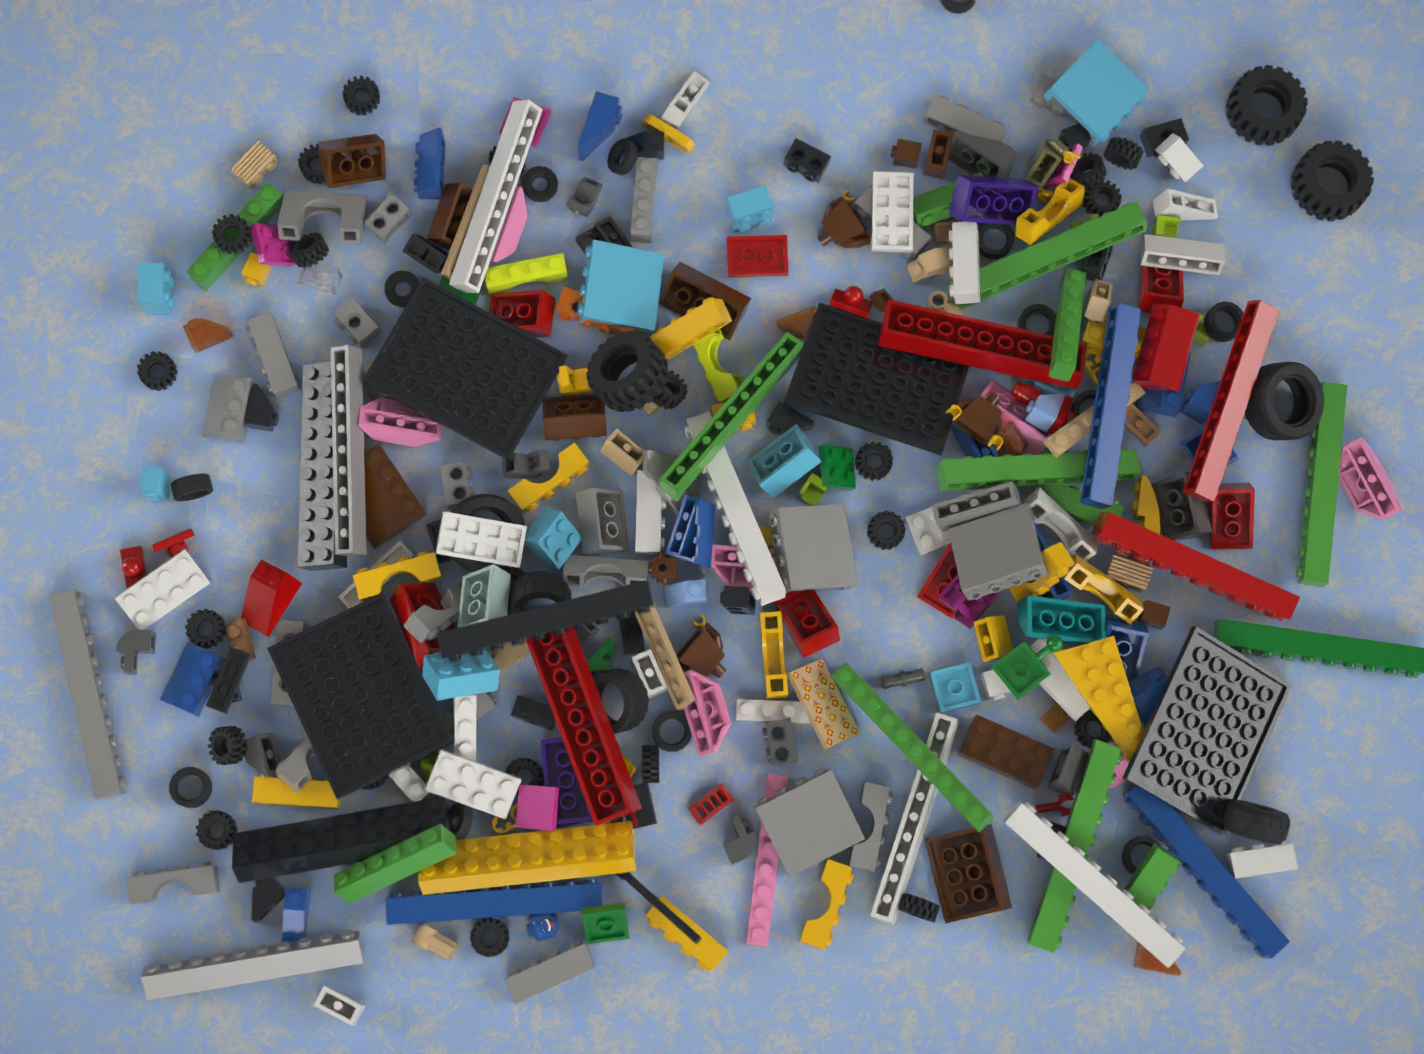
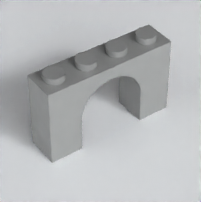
(302, 205)

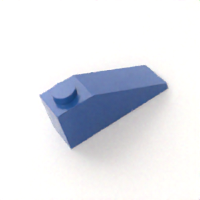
(295, 914)

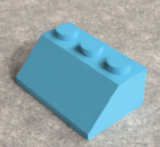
(784, 461)

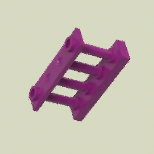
(968, 612)

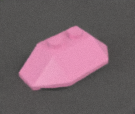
(511, 227)
(397, 424)
(1367, 481)
(727, 566)
(707, 714)

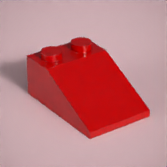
(1160, 287)
(525, 310)
(1232, 517)
(938, 580)
(268, 597)
(807, 621)

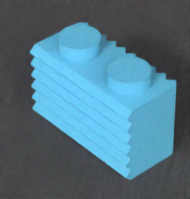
(155, 484)

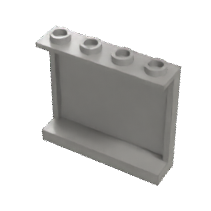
(813, 547)
(997, 552)
(808, 821)

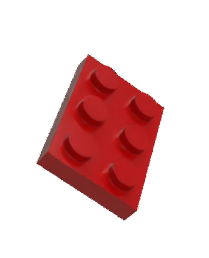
(757, 256)

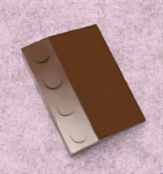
(388, 498)
(968, 874)

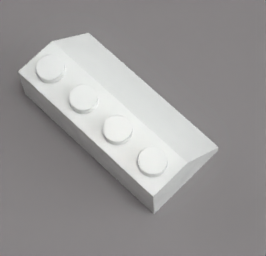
(1060, 685)

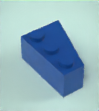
(693, 532)

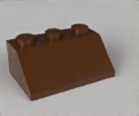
(352, 160)
(449, 214)
(574, 417)

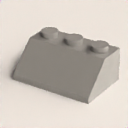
(228, 408)
(602, 521)

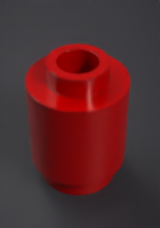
(1025, 392)

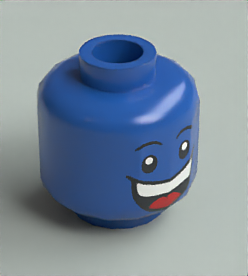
(542, 926)

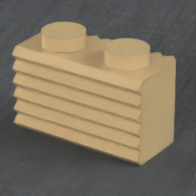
(254, 165)
(1098, 300)
(623, 452)
(1129, 572)

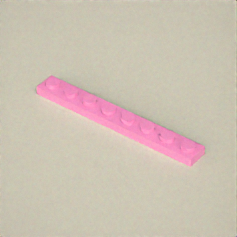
(764, 876)

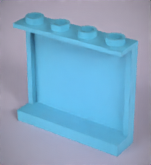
(1098, 91)
(621, 286)

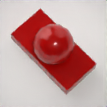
(851, 301)
(1064, 416)
(174, 543)
(133, 565)

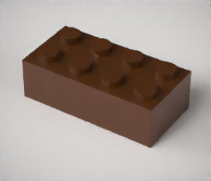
(1006, 752)

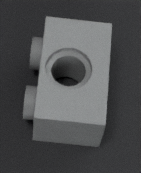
(352, 312)

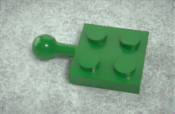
(1023, 668)

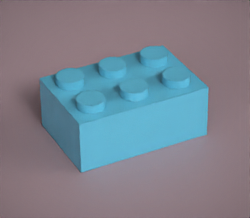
(461, 677)

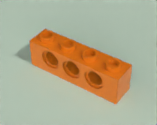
(569, 299)

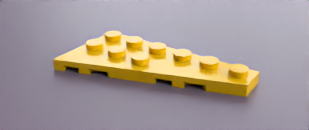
(1105, 688)

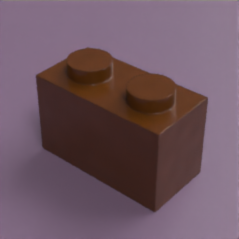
(938, 153)

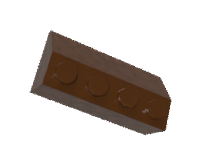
(690, 287)

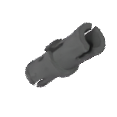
(903, 678)

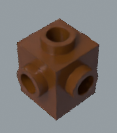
(671, 571)

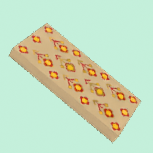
(823, 704)

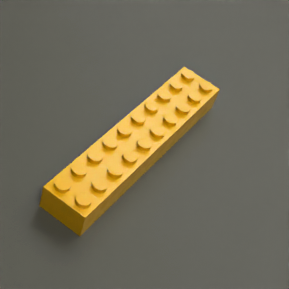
(533, 858)

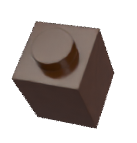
(906, 153)
(1154, 614)

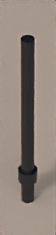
(659, 905)

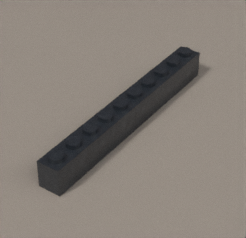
(545, 620)

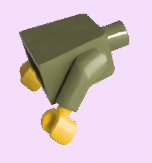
(1044, 162)

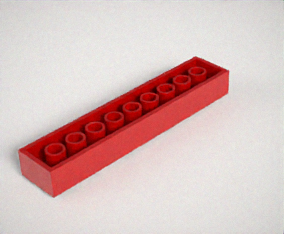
(973, 343)
(1191, 564)
(584, 726)

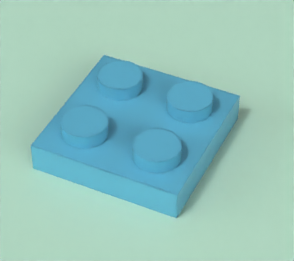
(955, 687)

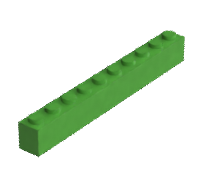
(1059, 250)
(731, 416)
(1024, 470)
(1322, 489)
(912, 747)
(1079, 830)

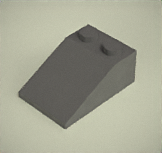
(981, 155)
(1068, 769)

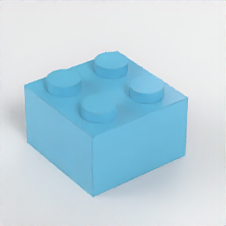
(750, 209)
(155, 288)
(552, 538)

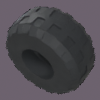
(1256, 822)

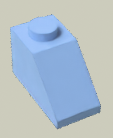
(1044, 410)
(685, 593)

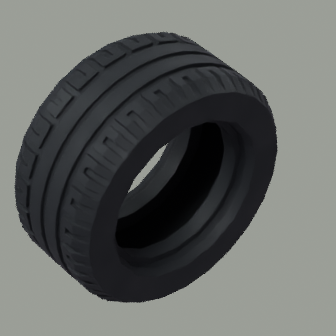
(1307, 398)
(496, 504)

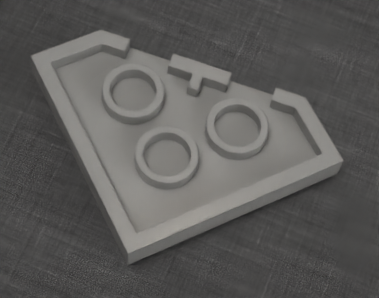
(655, 465)

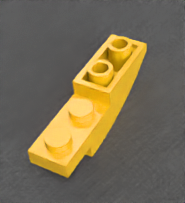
(1145, 506)

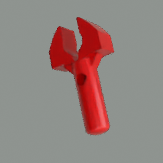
(1055, 805)

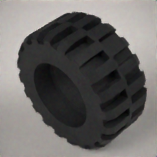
(1279, 85)
(1349, 164)
(614, 358)

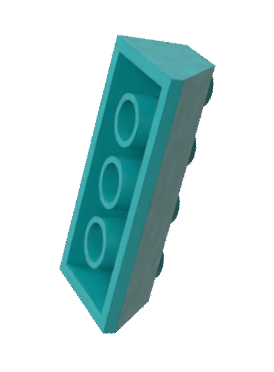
(1062, 618)

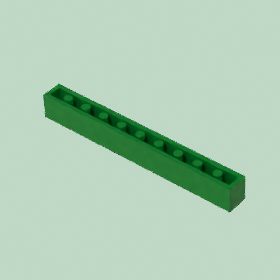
(1321, 647)

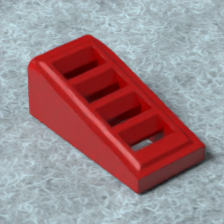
(729, 799)

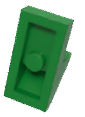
(597, 661)

